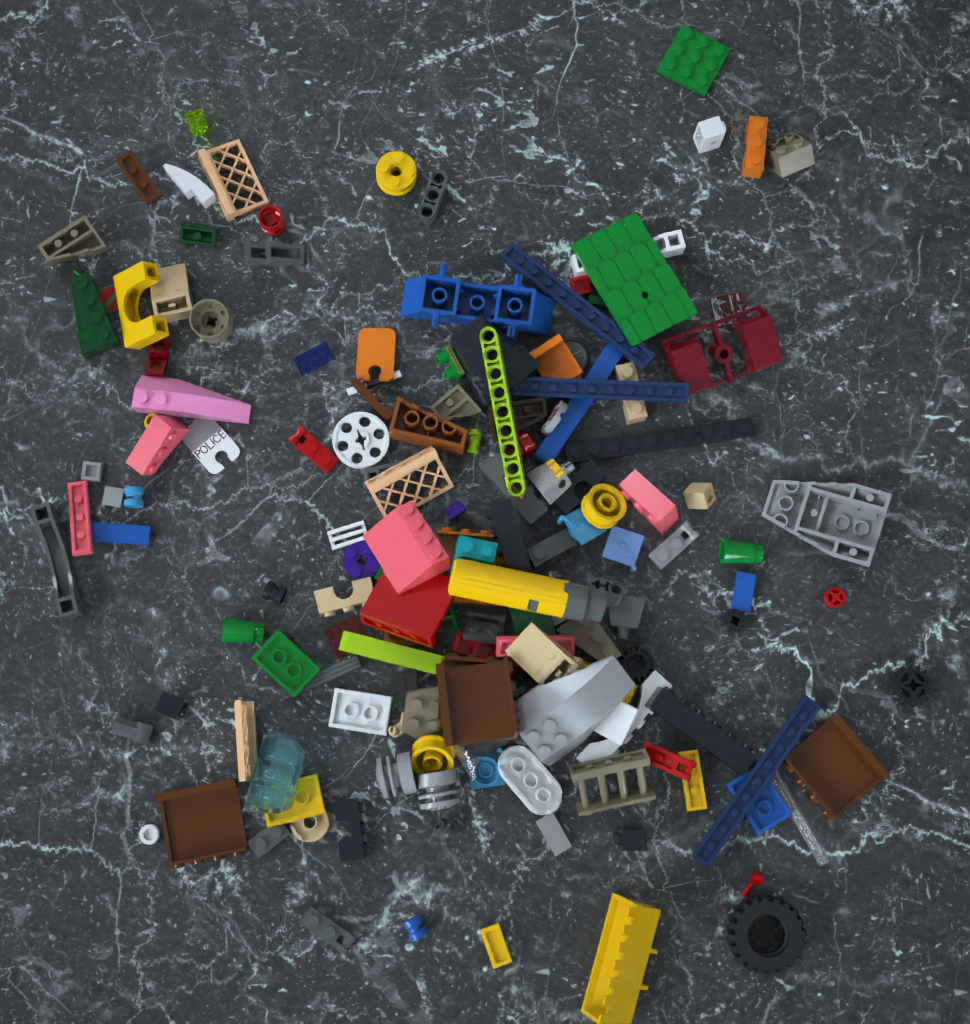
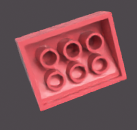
(407, 548)

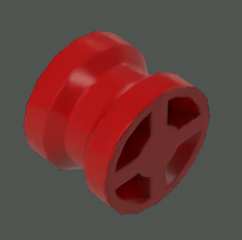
(837, 595)

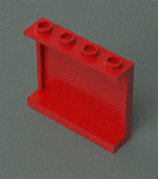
(412, 614)

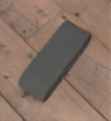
(433, 188)

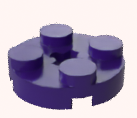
(356, 569)

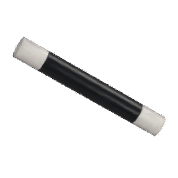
(374, 382)

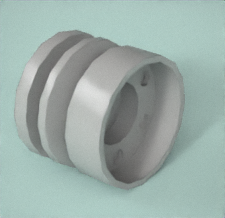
(396, 775)
(437, 789)

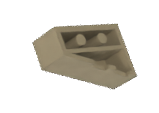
(72, 243)
(590, 638)

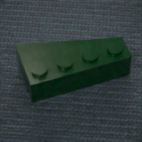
(93, 321)

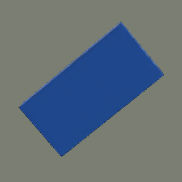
(743, 591)

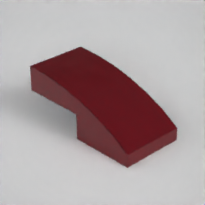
(158, 358)

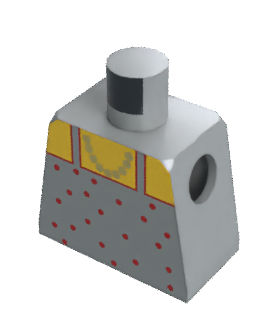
(551, 479)

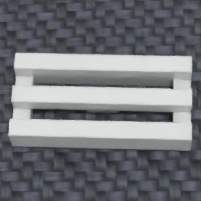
(345, 528)

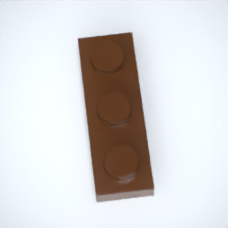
(139, 178)

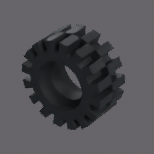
(646, 659)

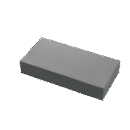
(553, 834)

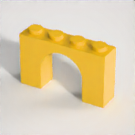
(129, 287)

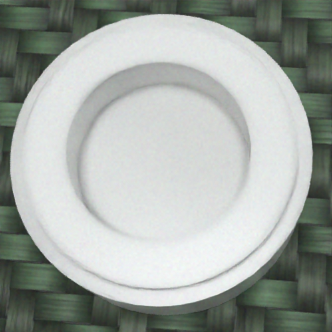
(149, 834)

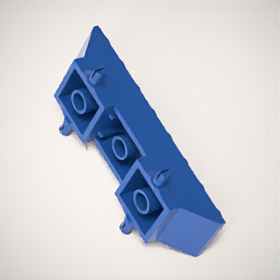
(458, 302)

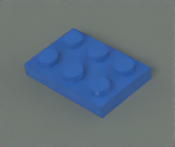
(767, 809)

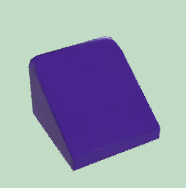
(455, 510)

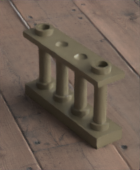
(608, 765)

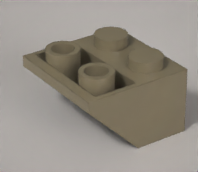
(789, 154)

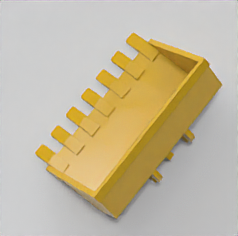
(620, 961)

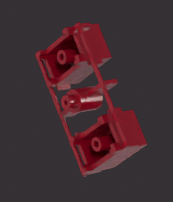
(756, 338)

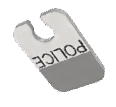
(208, 439)

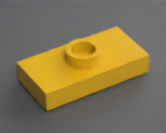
(496, 945)

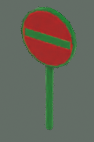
(108, 296)

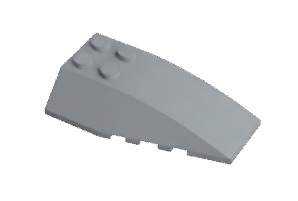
(830, 516)
(570, 708)

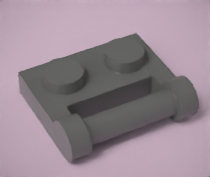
(483, 631)

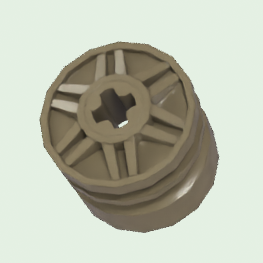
(201, 317)

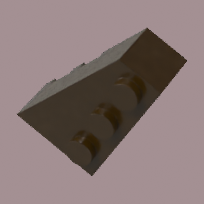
(525, 414)

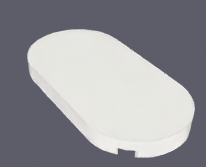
(530, 780)

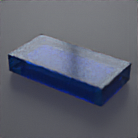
(313, 358)

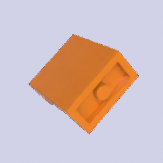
(556, 360)

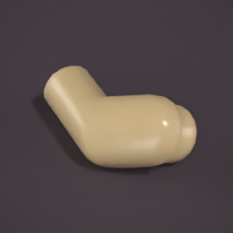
(395, 731)

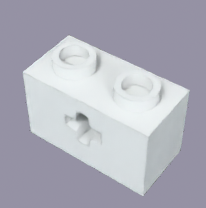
(709, 134)

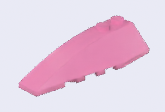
(186, 400)

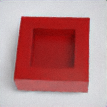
(580, 285)

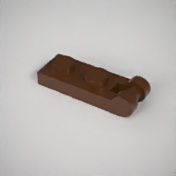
(373, 399)

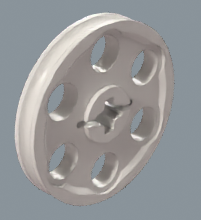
(366, 432)

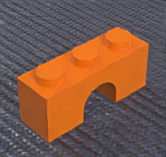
(755, 146)

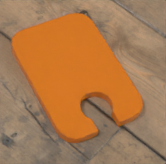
(377, 349)

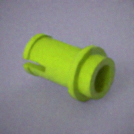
(474, 441)

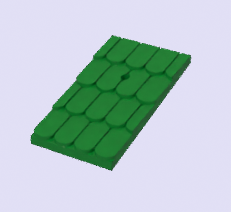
(622, 266)

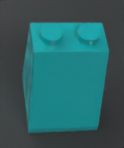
(474, 550)

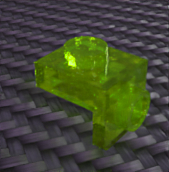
(196, 122)

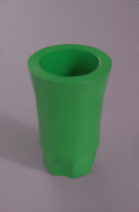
(740, 552)
(242, 631)

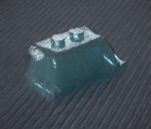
(275, 775)

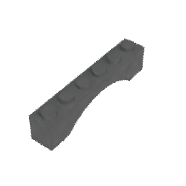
(64, 583)

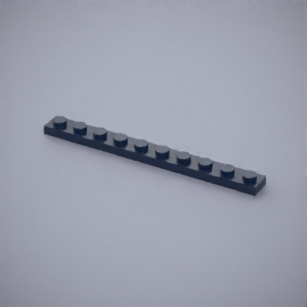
(576, 305)
(601, 389)
(756, 781)

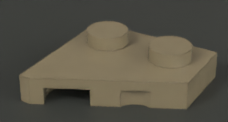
(455, 405)

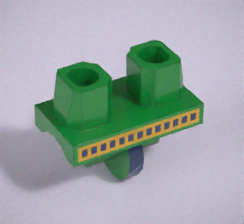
(451, 358)

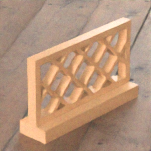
(220, 188)
(404, 469)
(246, 738)

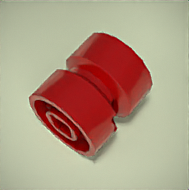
(271, 221)
(525, 443)

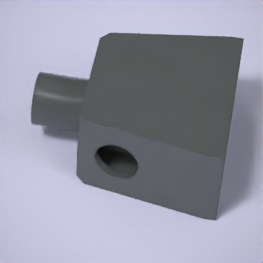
(626, 615)

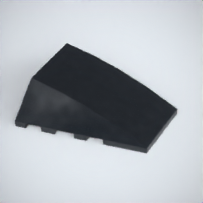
(468, 347)

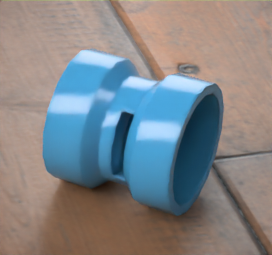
(133, 497)

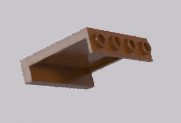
(834, 767)
(203, 822)

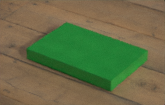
(286, 663)

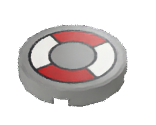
(553, 417)

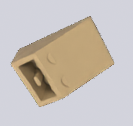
(172, 294)
(541, 655)

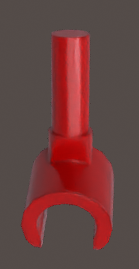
(755, 878)

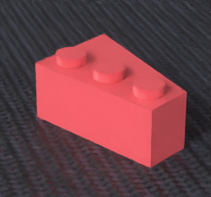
(156, 444)
(649, 501)

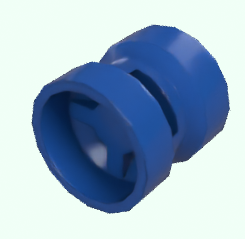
(415, 928)

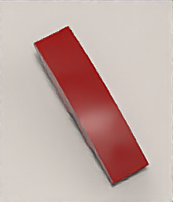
(477, 648)

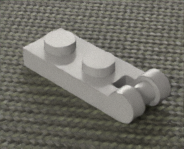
(673, 546)

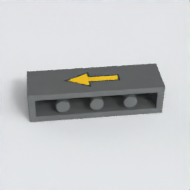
(528, 505)

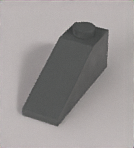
(550, 548)

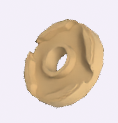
(311, 834)

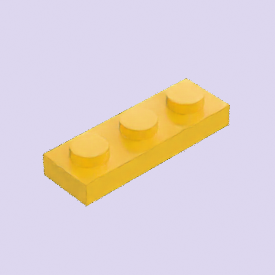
(693, 789)

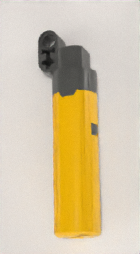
(533, 591)

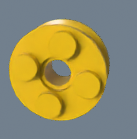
(393, 162)
(603, 506)
(431, 755)

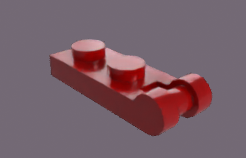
(314, 450)
(669, 761)

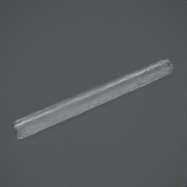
(799, 819)

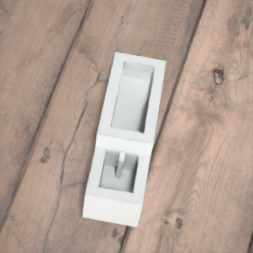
(191, 185)

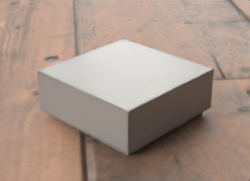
(92, 471)
(113, 497)

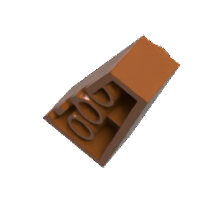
(425, 429)

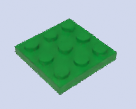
(693, 60)

